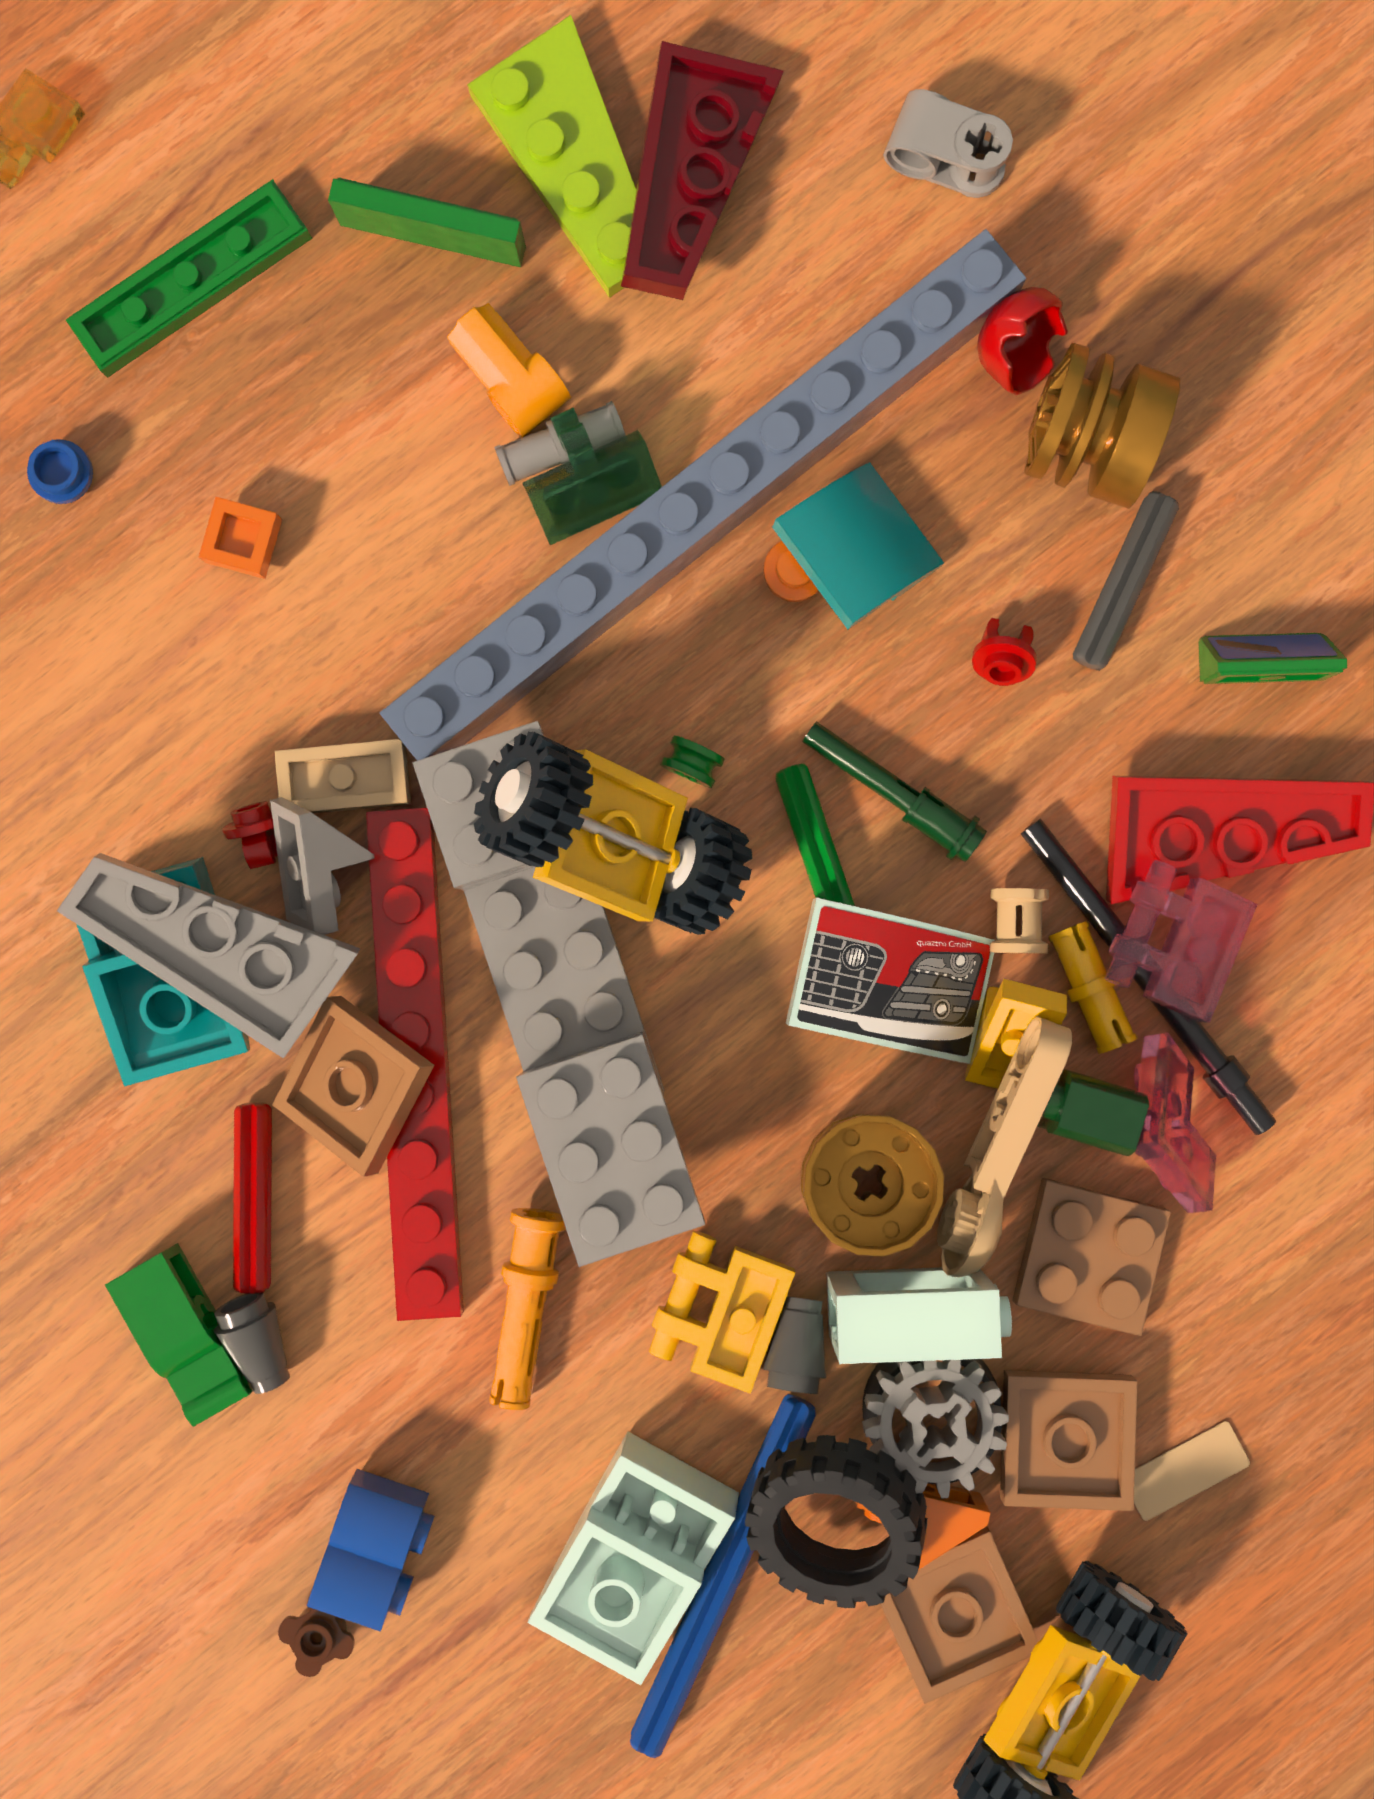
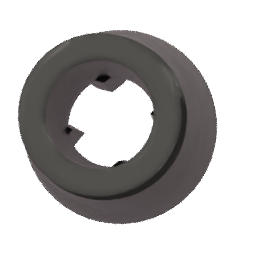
(253, 1339)
(797, 1347)

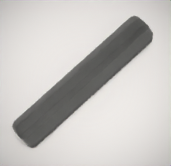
(1126, 580)

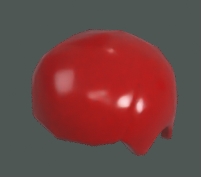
(1017, 338)

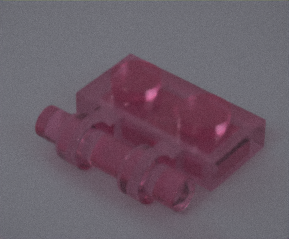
(1197, 950)

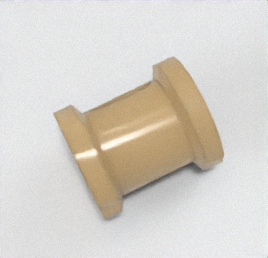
(1007, 902)

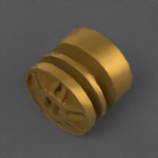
(1102, 425)
(909, 1178)

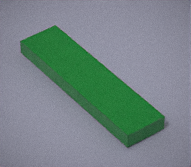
(189, 278)

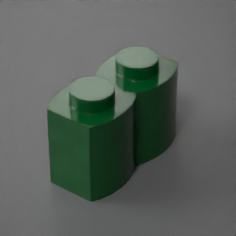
(1095, 1113)

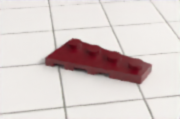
(693, 149)

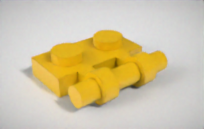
(740, 1319)

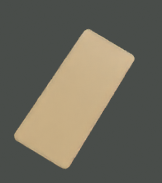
(1188, 1470)

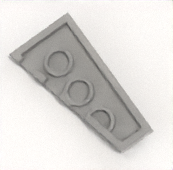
(221, 954)

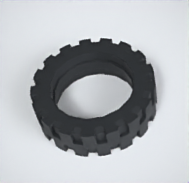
(819, 1568)

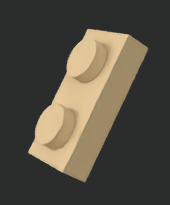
(344, 776)

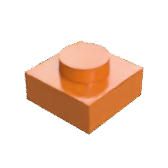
(240, 537)

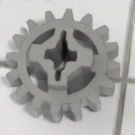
(949, 1399)

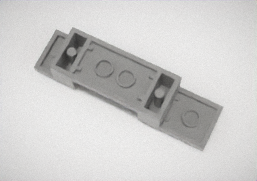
(573, 1027)

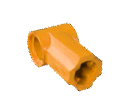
(517, 382)

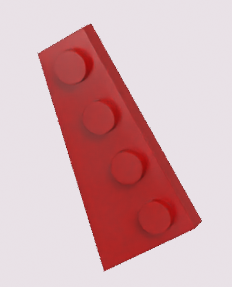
(1229, 825)

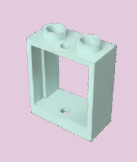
(915, 1316)

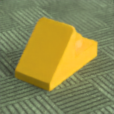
(1002, 1024)

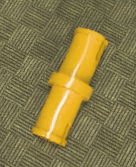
(1094, 993)

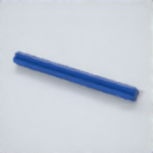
(713, 1597)

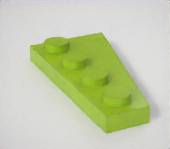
(564, 143)

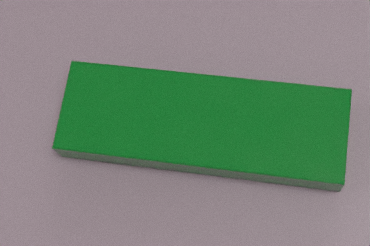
(427, 222)

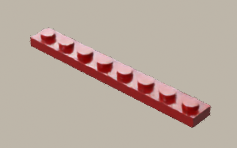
(414, 1011)

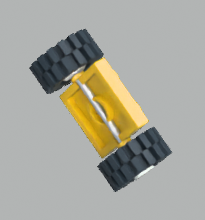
(611, 835)
(1071, 1690)

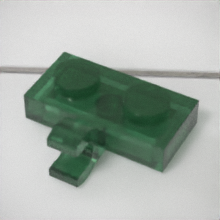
(592, 482)

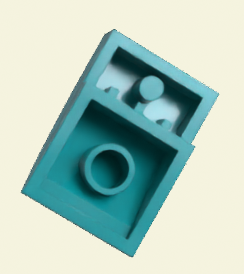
(148, 1020)

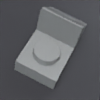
(306, 856)

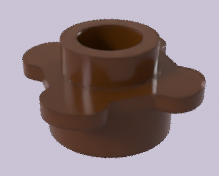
(311, 1655)

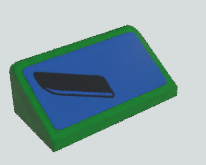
(1268, 658)

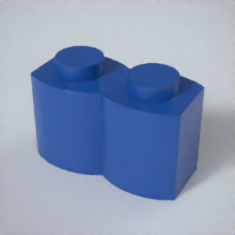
(368, 1551)

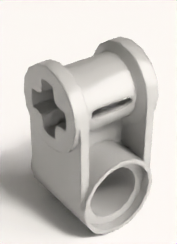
(940, 143)

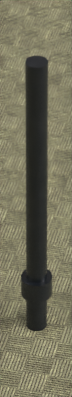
(1223, 1073)

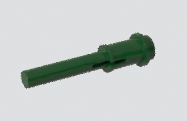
(922, 809)

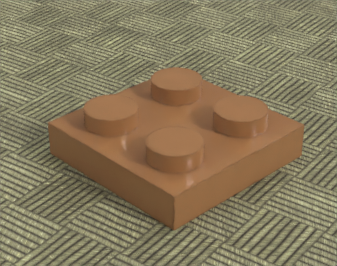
(352, 1085)
(1091, 1257)
(1069, 1440)
(960, 1619)

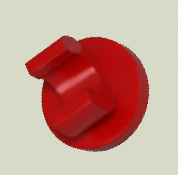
(1004, 658)
(256, 829)

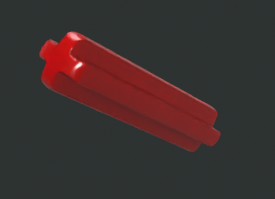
(252, 1198)

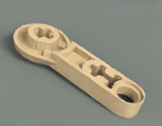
(974, 1214)

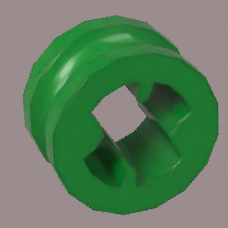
(692, 761)

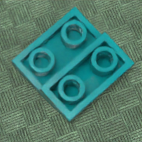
(857, 544)

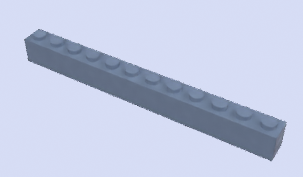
(705, 501)

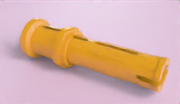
(528, 1279)

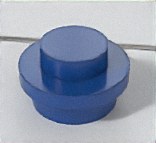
(59, 471)

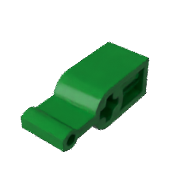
(177, 1335)

